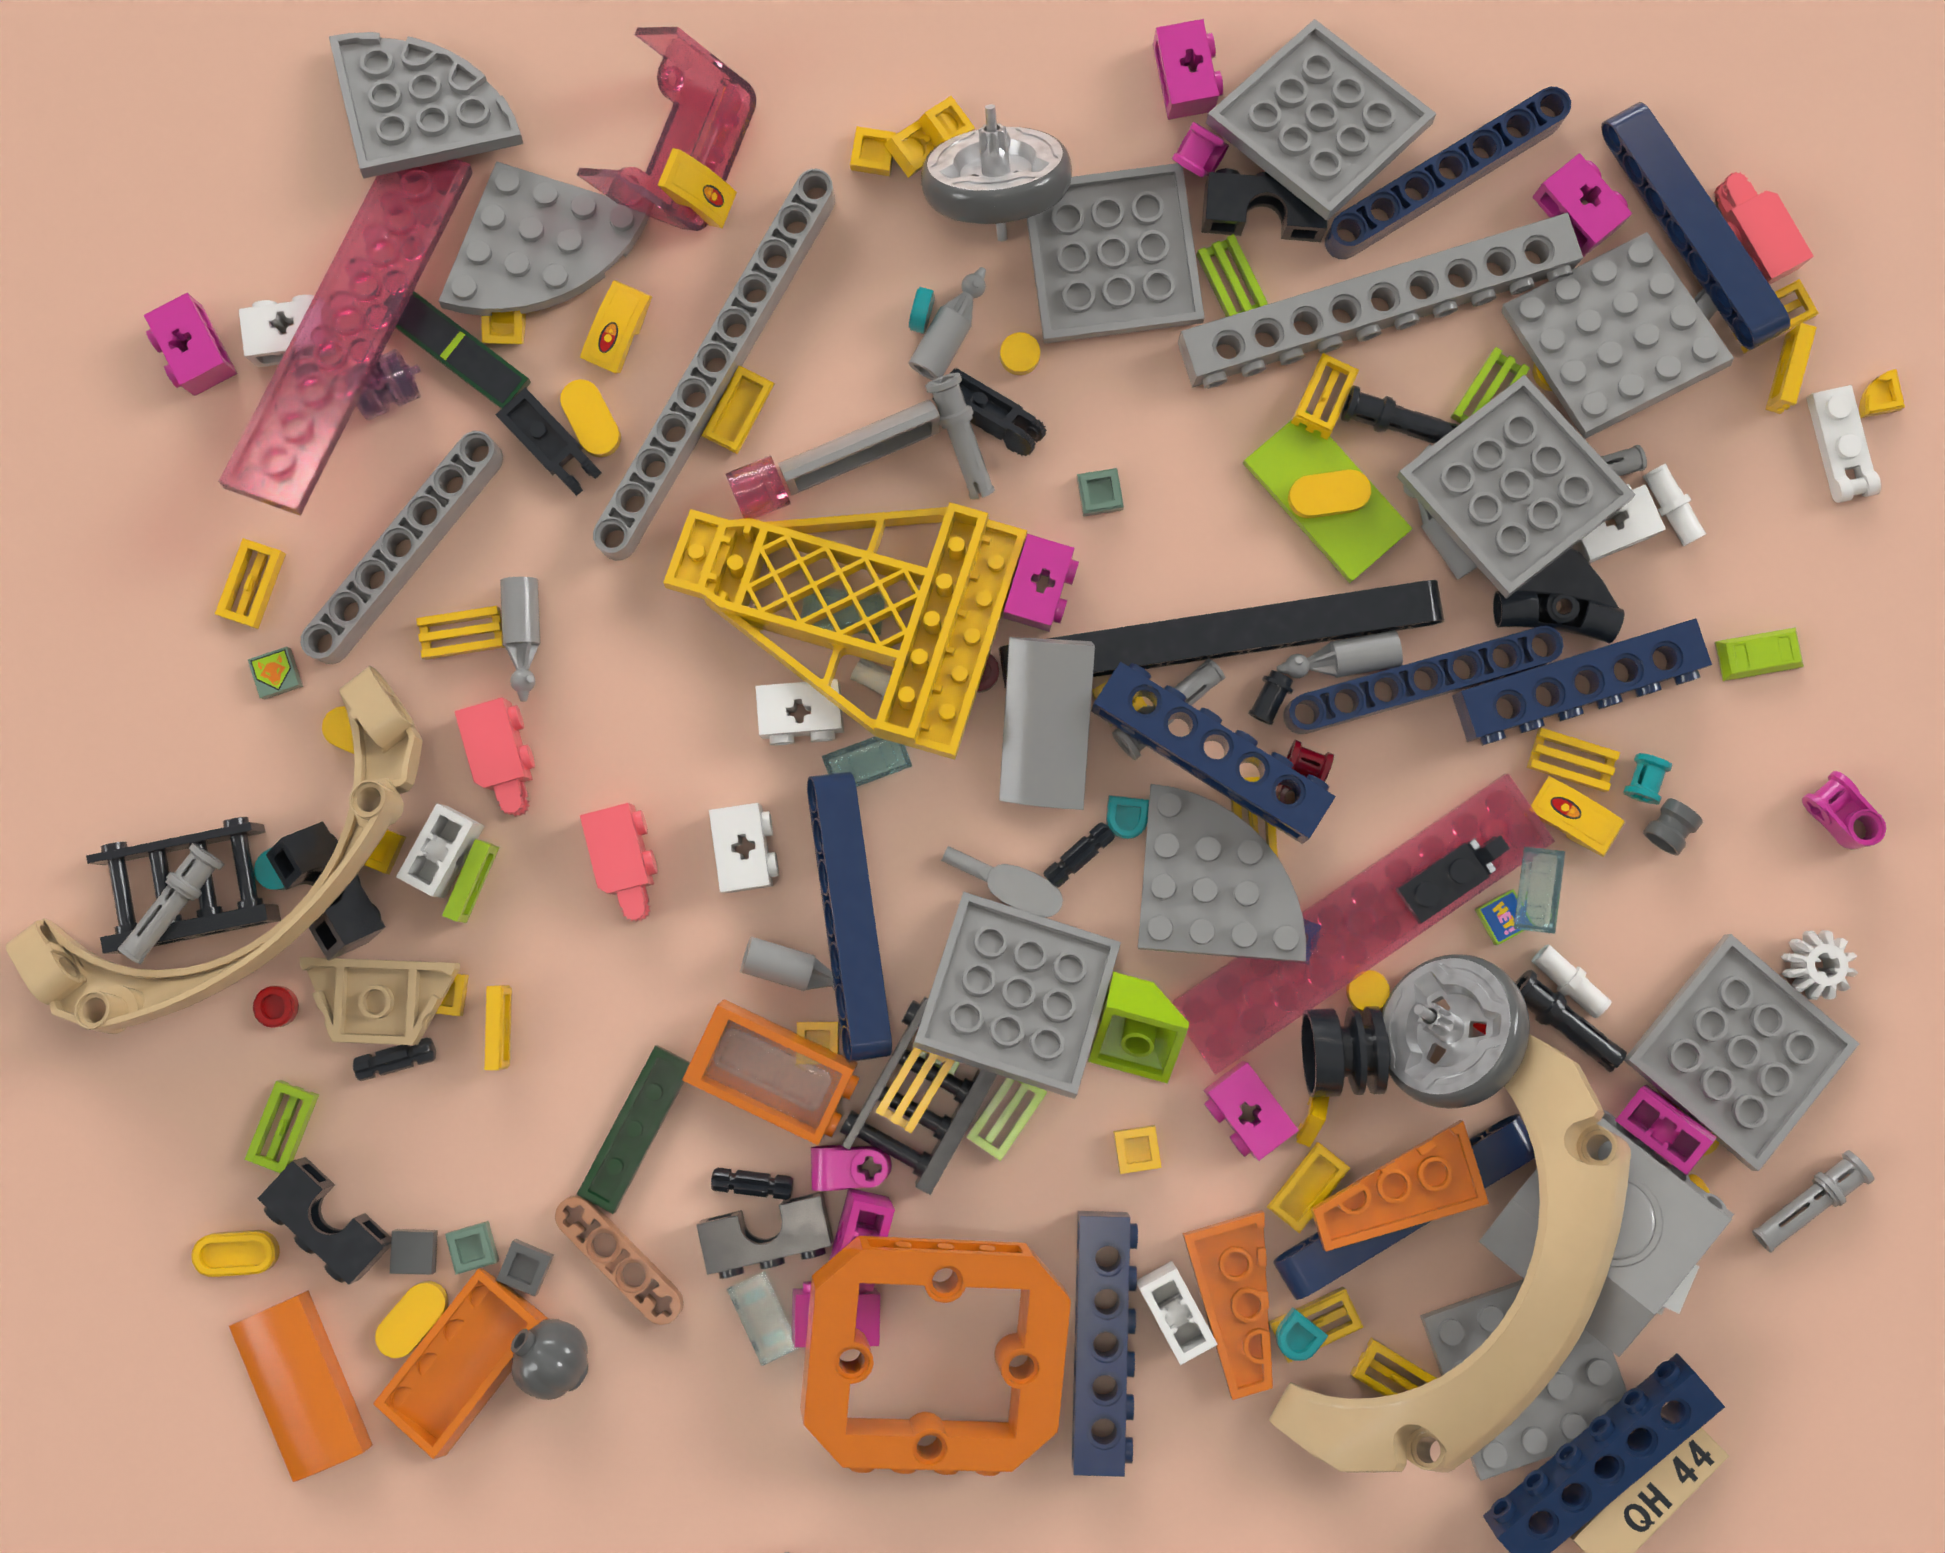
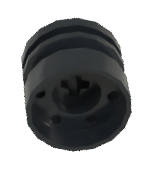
(1351, 1051)

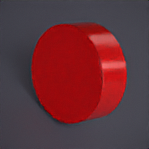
(275, 1006)

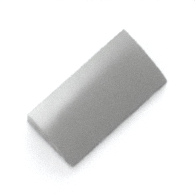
(860, 447)
(1046, 722)

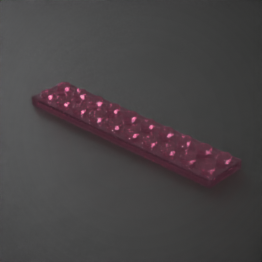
(343, 335)
(1351, 929)

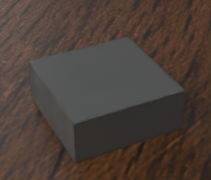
(413, 1251)
(525, 1267)

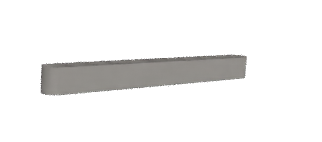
(716, 345)

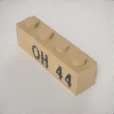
(1652, 1499)

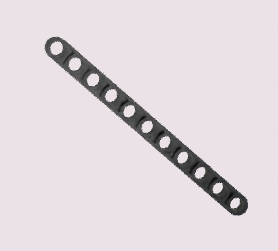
(1261, 628)

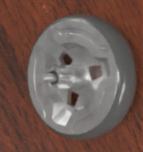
(996, 174)
(1473, 1062)

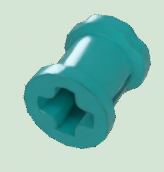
(1647, 778)

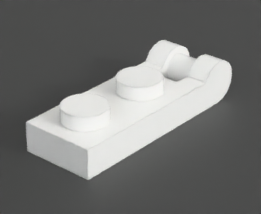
(1842, 443)

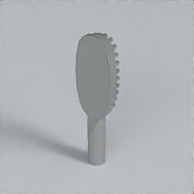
(1011, 884)

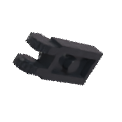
(1001, 416)
(545, 438)

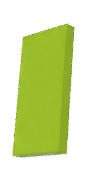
(1347, 539)

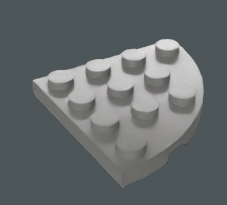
(416, 103)
(536, 244)
(1214, 884)

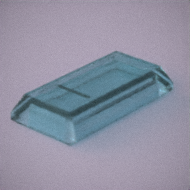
(846, 616)
(868, 760)
(1539, 890)
(762, 1318)

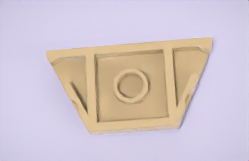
(378, 997)

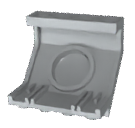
(1660, 1239)

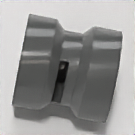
(1673, 826)

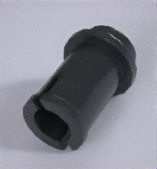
(1271, 697)

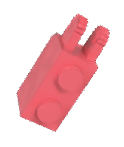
(1762, 227)
(497, 751)
(620, 856)

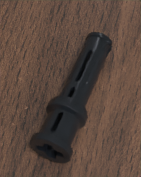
(1385, 415)
(1552, 1010)

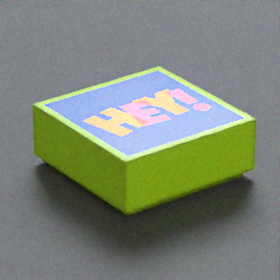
(1499, 917)

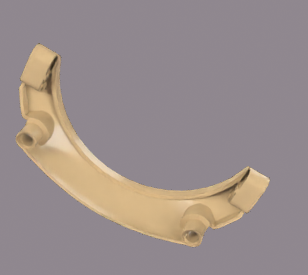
(115, 997)
(1569, 1264)

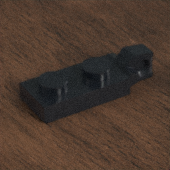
(1450, 877)

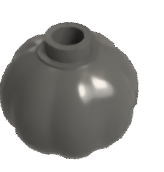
(549, 1359)

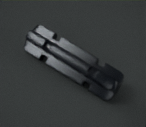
(1079, 854)
(394, 1059)
(752, 1183)

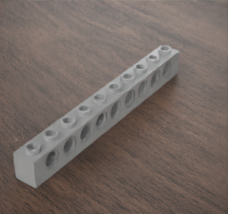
(1550, 239)

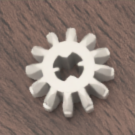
(1835, 964)

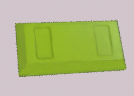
(1759, 654)

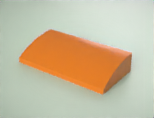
(458, 1364)
(301, 1386)

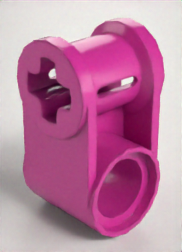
(1200, 151)
(1839, 806)
(840, 1168)

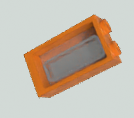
(771, 1072)

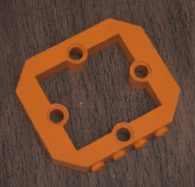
(958, 1445)

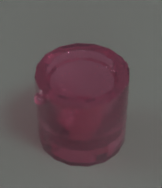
(758, 488)

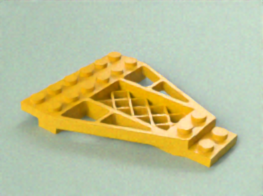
(947, 632)

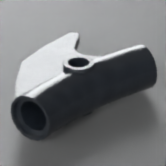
(1584, 599)

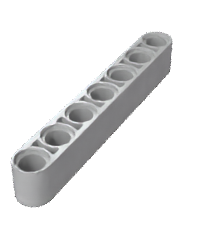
(383, 556)

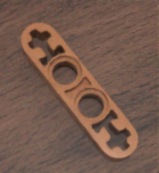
(613, 1265)

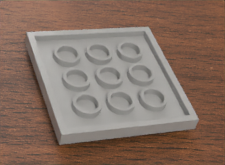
(1320, 119)
(1116, 256)
(1616, 335)
(1515, 486)
(1018, 995)
(1741, 1052)
(1573, 1398)

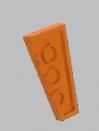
(1412, 1189)

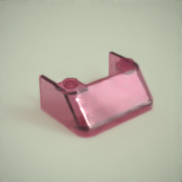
(705, 122)

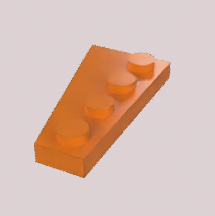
(1232, 1282)

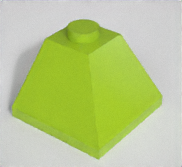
(1138, 1029)

